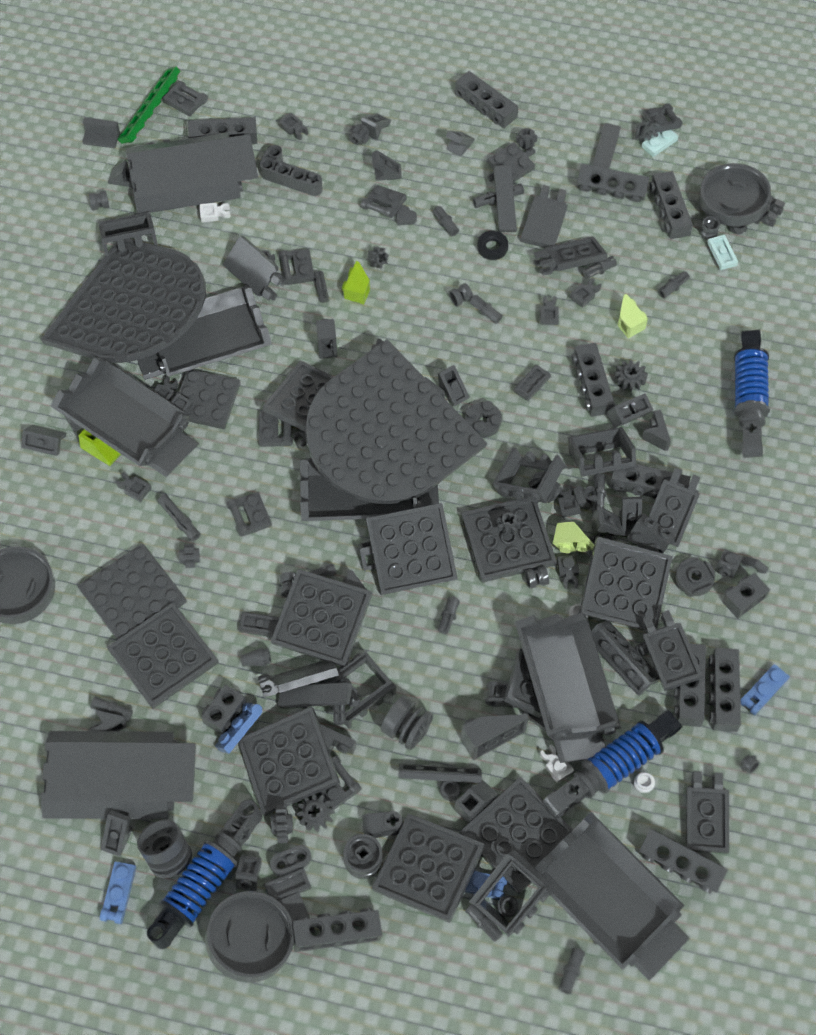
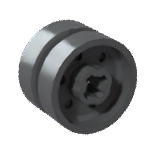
(362, 845)

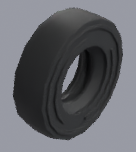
(492, 236)

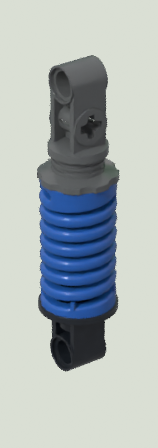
(751, 391)
(614, 762)
(211, 865)

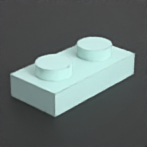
(659, 143)
(722, 252)

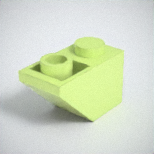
(631, 318)
(571, 538)

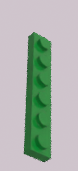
(146, 109)

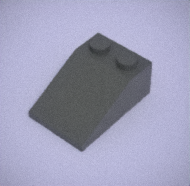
(490, 732)

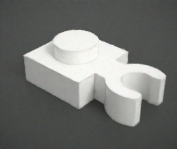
(210, 212)
(557, 770)

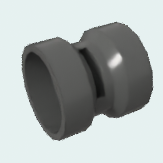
(98, 200)
(709, 227)
(460, 295)
(537, 577)
(286, 580)

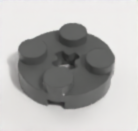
(487, 410)
(698, 567)

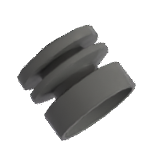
(404, 720)
(164, 848)

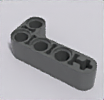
(288, 175)

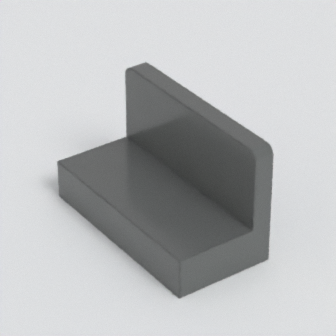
(100, 133)
(42, 440)

